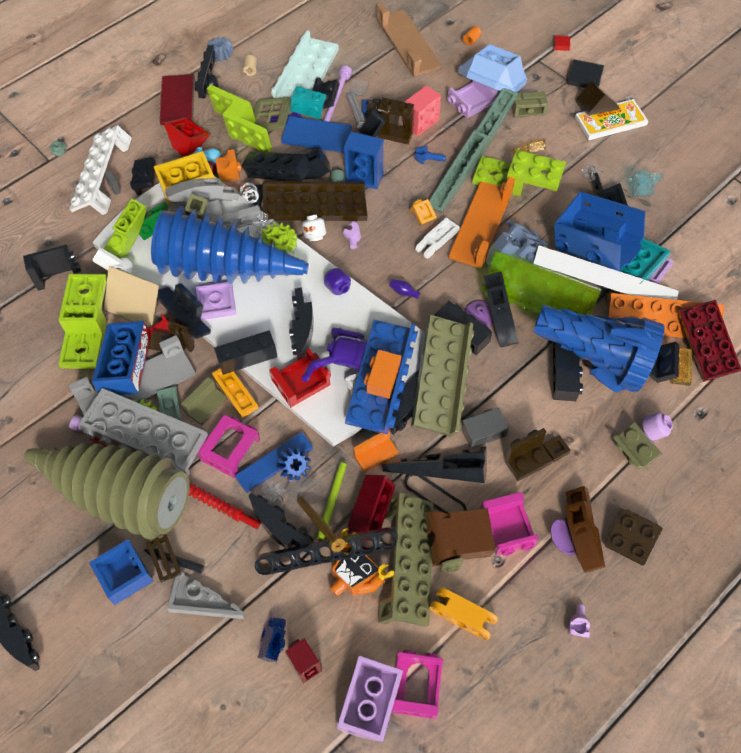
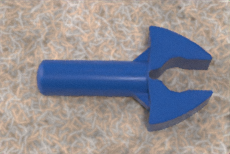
(422, 154)

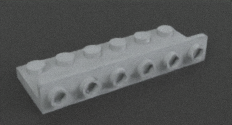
(135, 426)

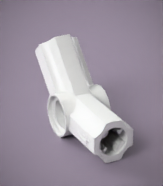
(107, 259)

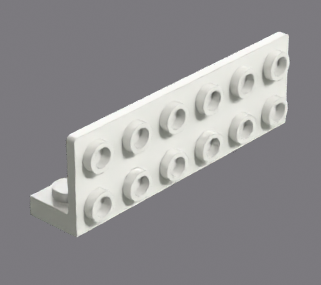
(95, 165)

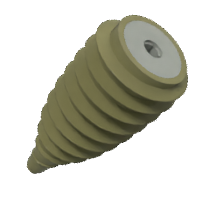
(117, 485)

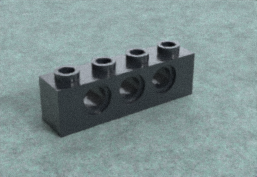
(276, 166)

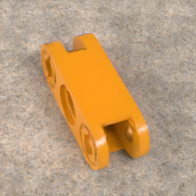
(463, 613)

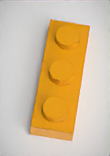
(235, 392)

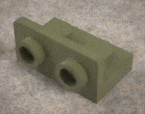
(637, 446)

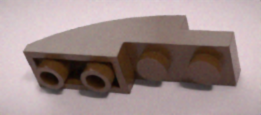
(583, 530)

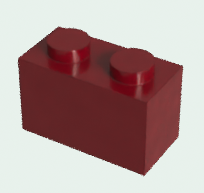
(303, 660)

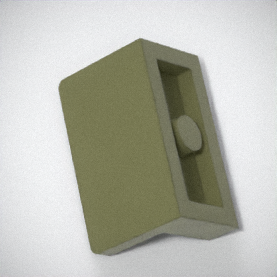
(203, 401)

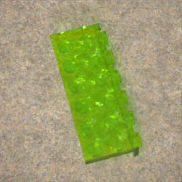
(534, 285)

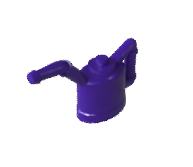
(345, 350)

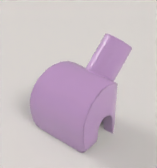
(352, 235)
(579, 623)

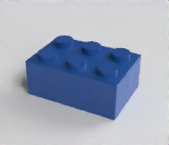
(364, 159)

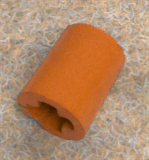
(472, 35)

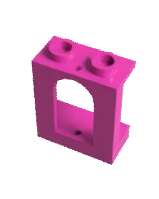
(229, 465)
(434, 666)

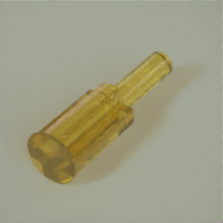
(532, 147)

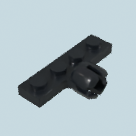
(205, 75)

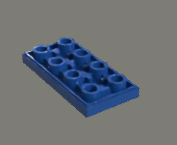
(316, 134)

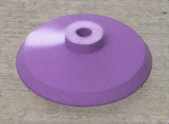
(481, 311)
(562, 537)

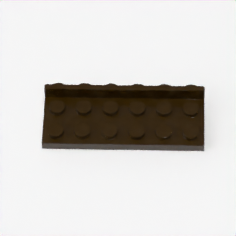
(325, 199)

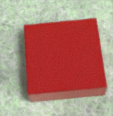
(562, 43)

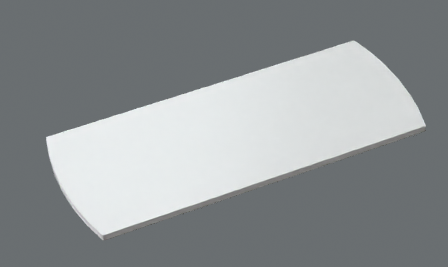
(270, 307)

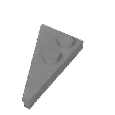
(192, 598)

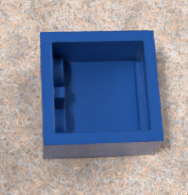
(121, 572)

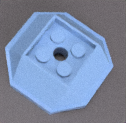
(495, 69)

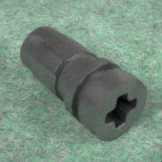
(249, 192)

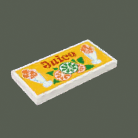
(611, 122)

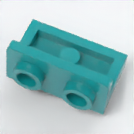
(307, 102)

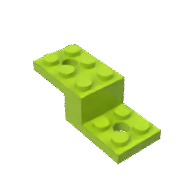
(239, 119)
(524, 168)
(82, 321)

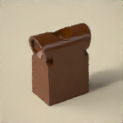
(460, 535)

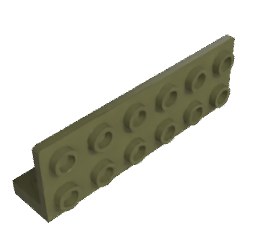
(411, 563)

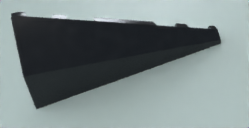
(454, 466)

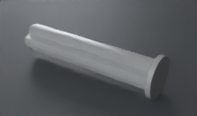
(356, 110)

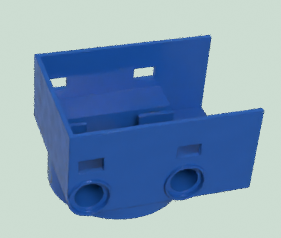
(599, 233)

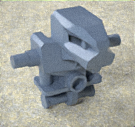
(517, 242)

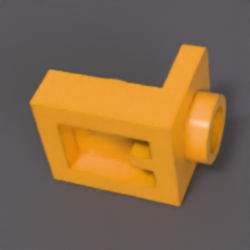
(423, 211)

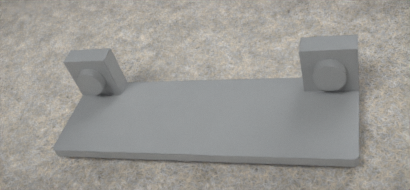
(157, 374)

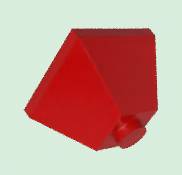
(185, 135)

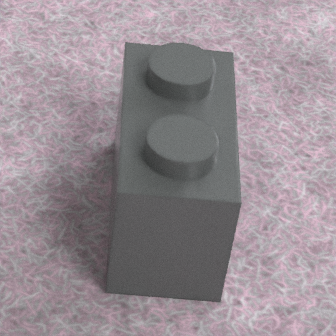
(484, 427)

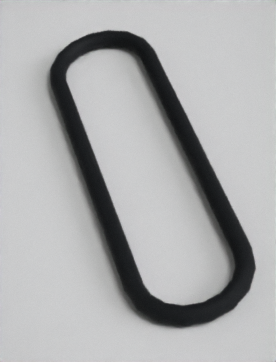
(437, 487)

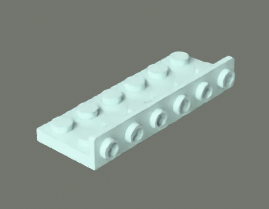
(307, 63)

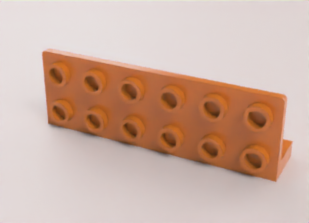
(481, 223)
(656, 309)

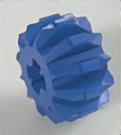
(288, 459)

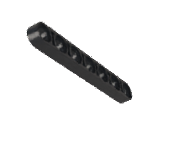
(316, 556)

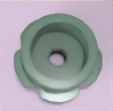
(58, 148)

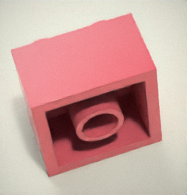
(425, 110)

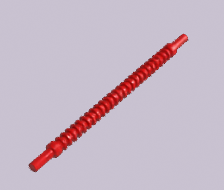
(237, 514)

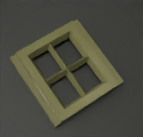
(283, 113)

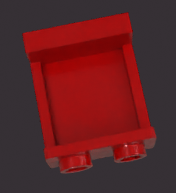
(290, 382)

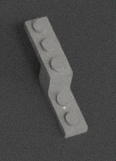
(242, 217)

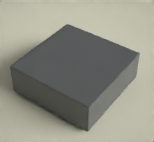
(112, 182)

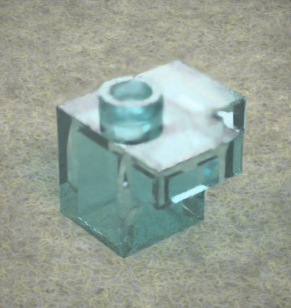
(644, 182)

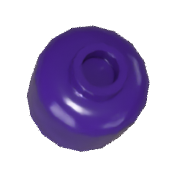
(337, 281)

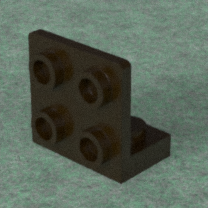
(527, 455)
(633, 536)

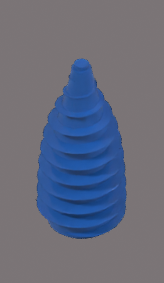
(211, 248)

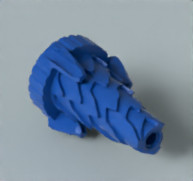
(618, 347)

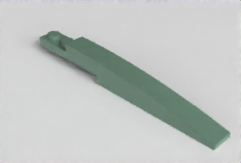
(473, 150)

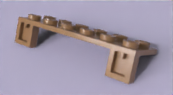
(407, 41)

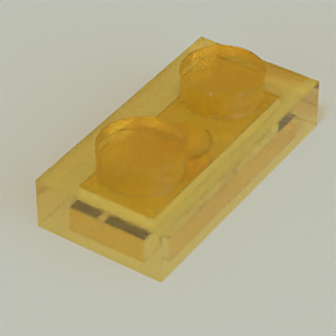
(685, 368)

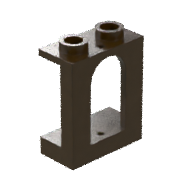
(395, 132)

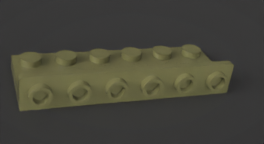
(442, 376)

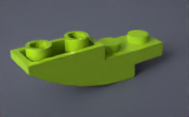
(126, 229)

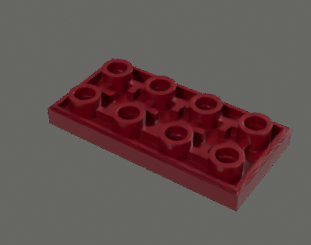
(176, 98)
(709, 340)

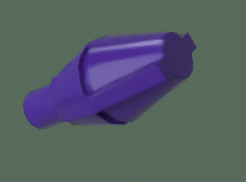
(404, 288)

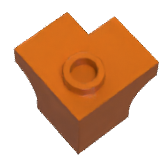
(228, 167)

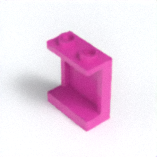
(510, 524)

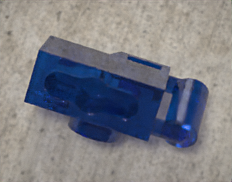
(272, 640)

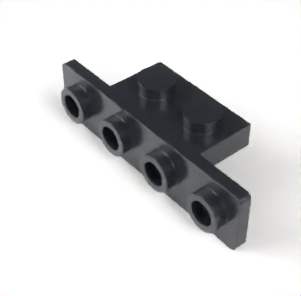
(613, 193)
(185, 309)

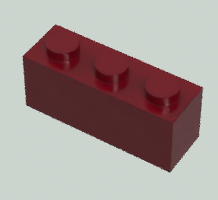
(371, 504)

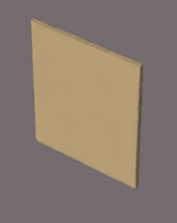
(130, 296)

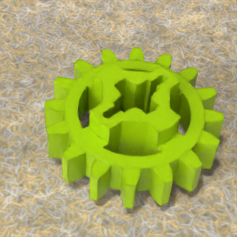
(283, 237)

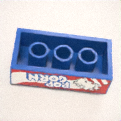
(122, 358)

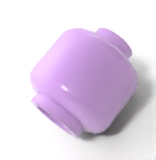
(657, 425)

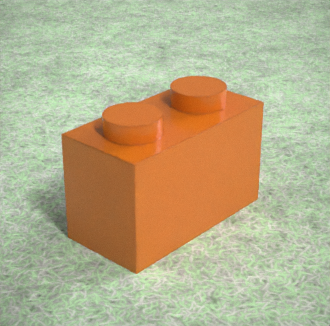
(383, 374)

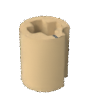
(250, 65)

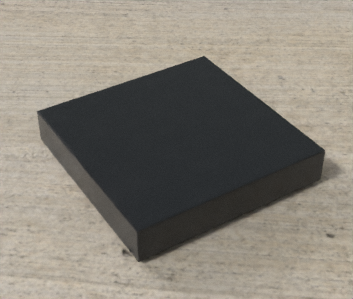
(584, 72)

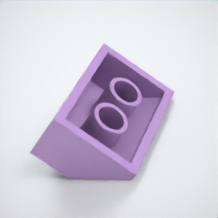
(370, 700)

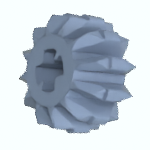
(222, 48)

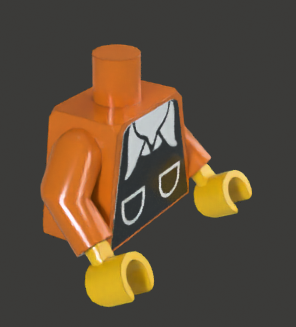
(357, 574)

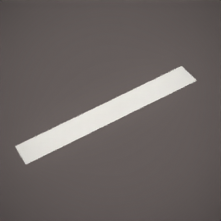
(601, 275)

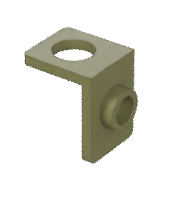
(452, 565)

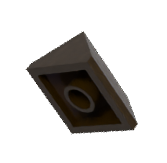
(595, 100)

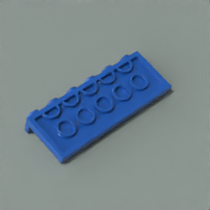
(373, 411)

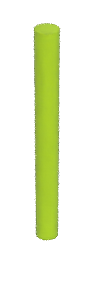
(332, 497)

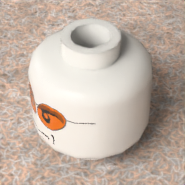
(314, 228)

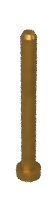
(336, 543)

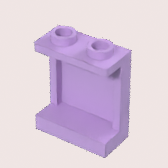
(472, 98)

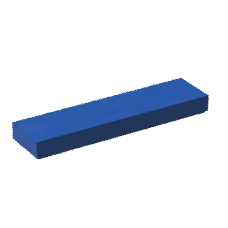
(267, 466)

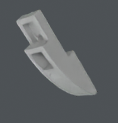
(204, 187)

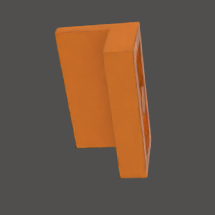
(374, 451)

